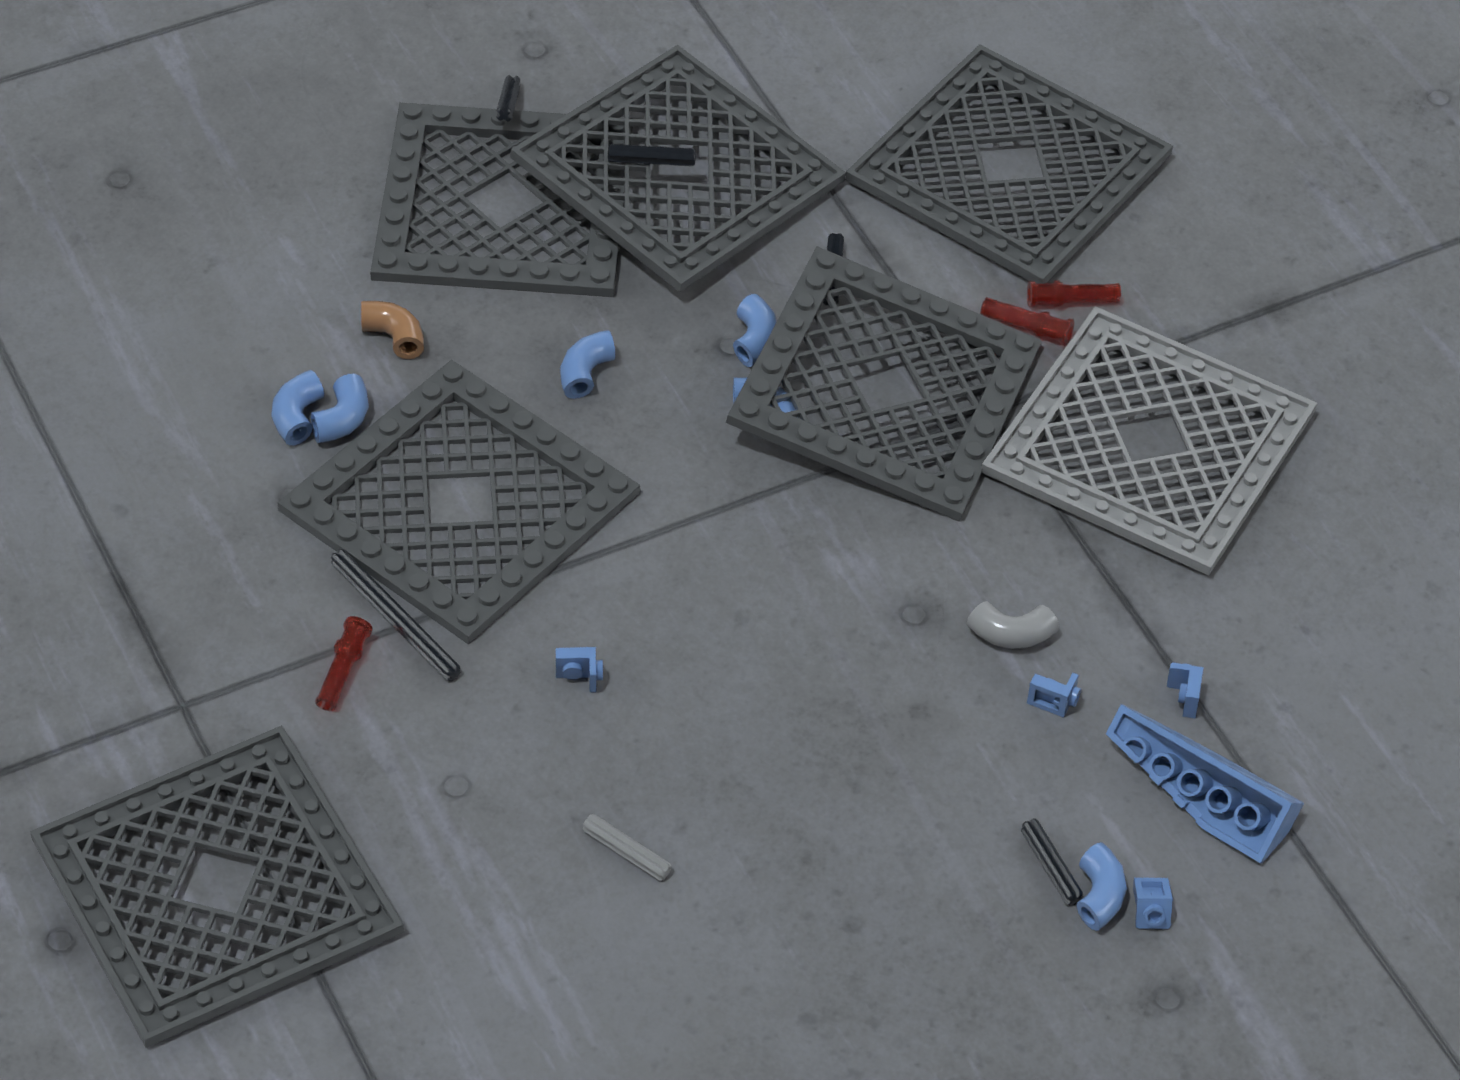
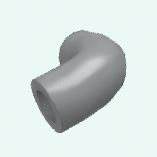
(1013, 631)

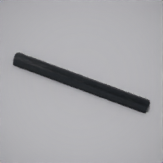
(396, 615)

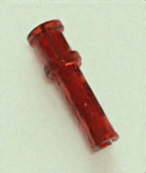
(1059, 293)
(1040, 323)
(347, 651)

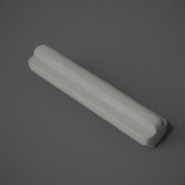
(627, 847)

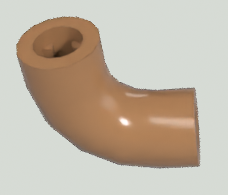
(397, 322)

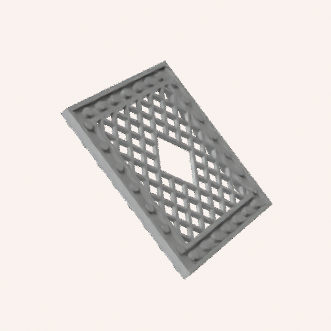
(1109, 332)

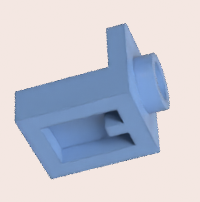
(579, 663)
(1188, 681)
(1052, 695)
(1153, 903)

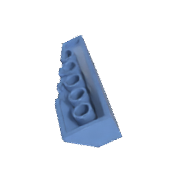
(1208, 786)

